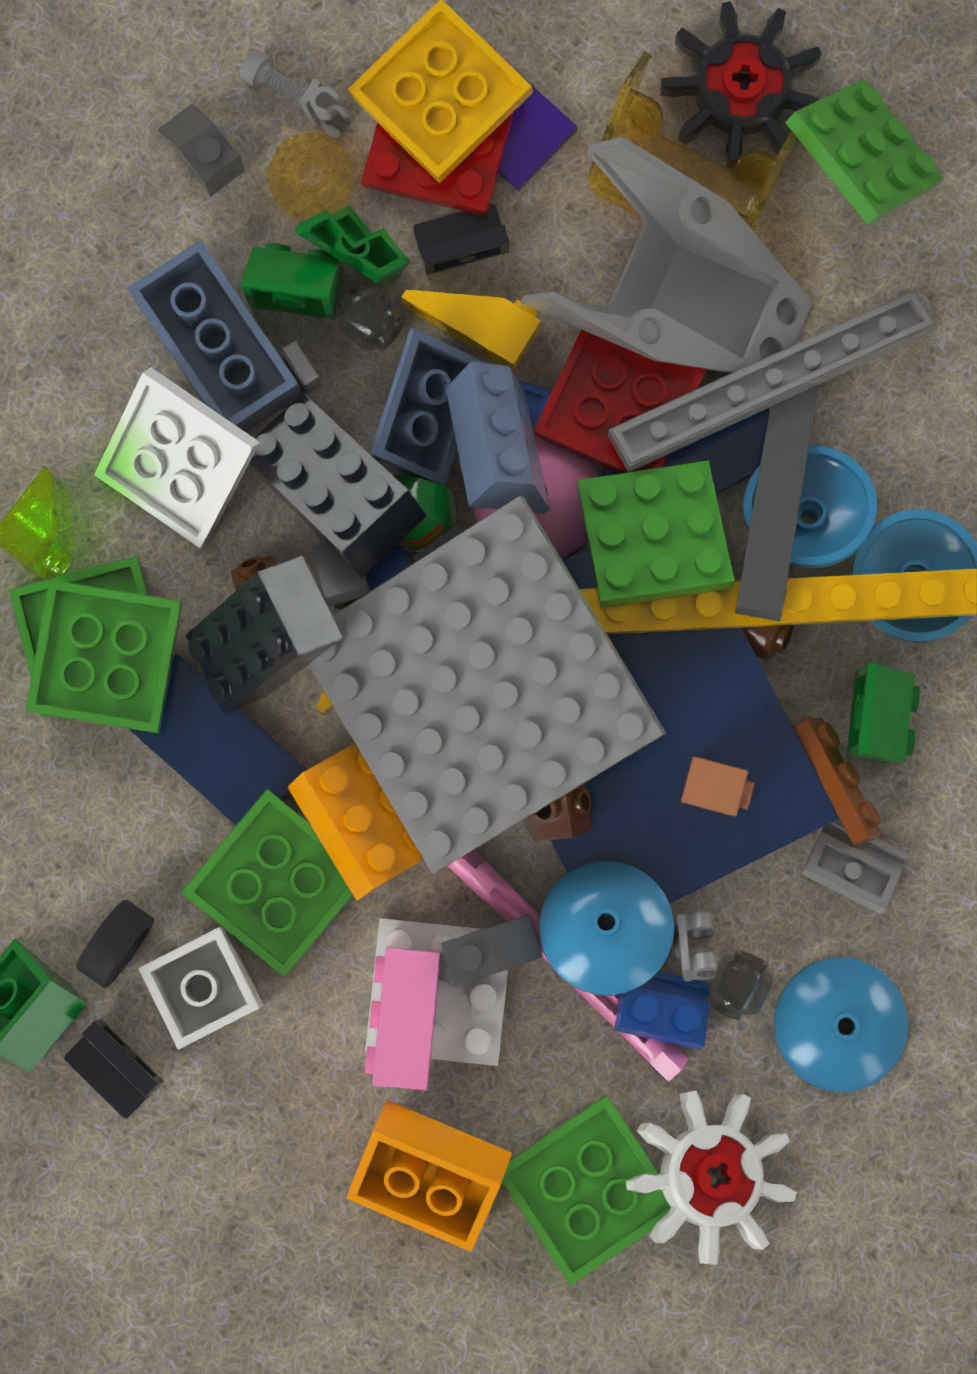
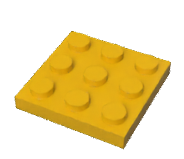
(440, 90)

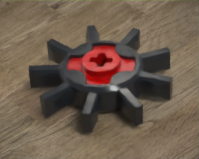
(719, 92)

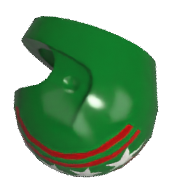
(439, 506)

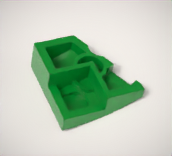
(354, 244)

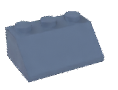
(417, 423)
(495, 438)

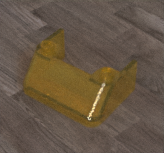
(639, 121)

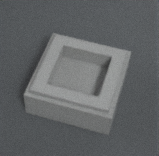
(301, 367)

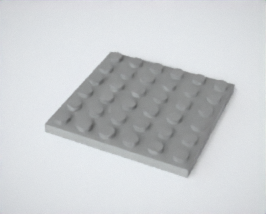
(482, 686)

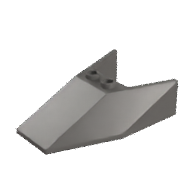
(697, 277)

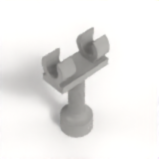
(258, 70)
(701, 965)

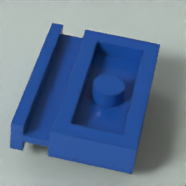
(666, 1011)

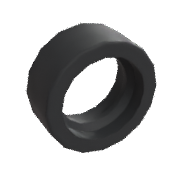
(115, 943)

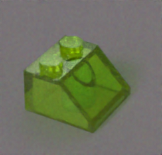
(40, 527)

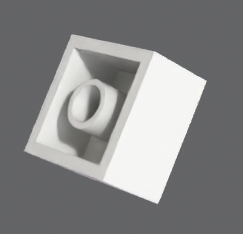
(201, 987)

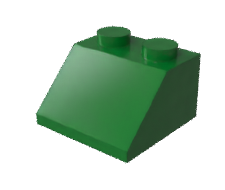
(292, 281)
(882, 715)
(33, 1006)

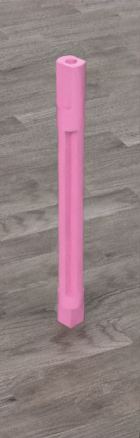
(510, 905)

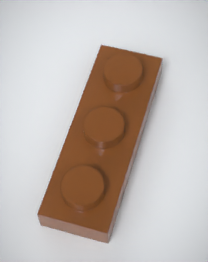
(839, 780)

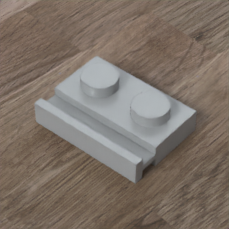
(858, 872)

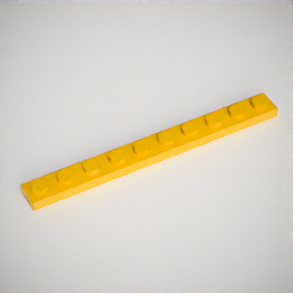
(805, 602)

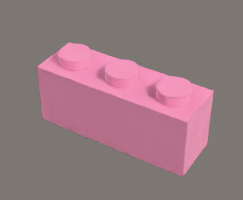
(403, 1018)

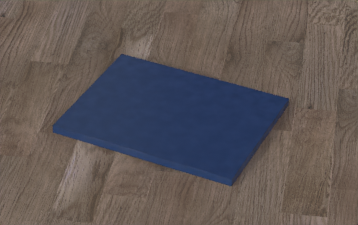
(714, 708)

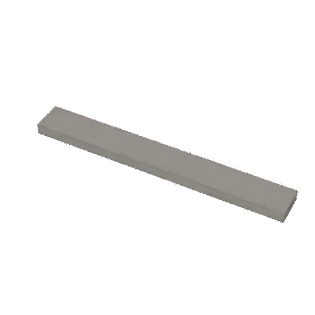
(770, 381)

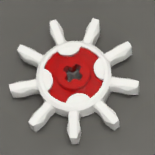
(689, 1187)

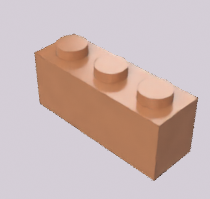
(717, 787)

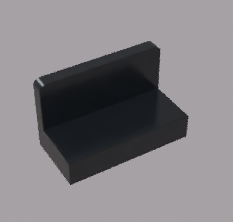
(460, 239)
(112, 1069)

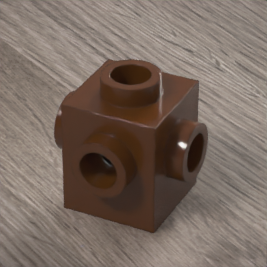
(563, 817)

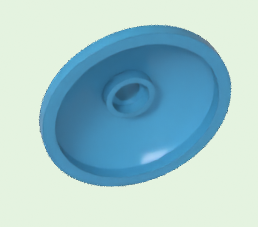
(841, 501)
(917, 543)
(611, 959)
(810, 1016)

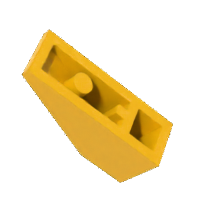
(482, 322)

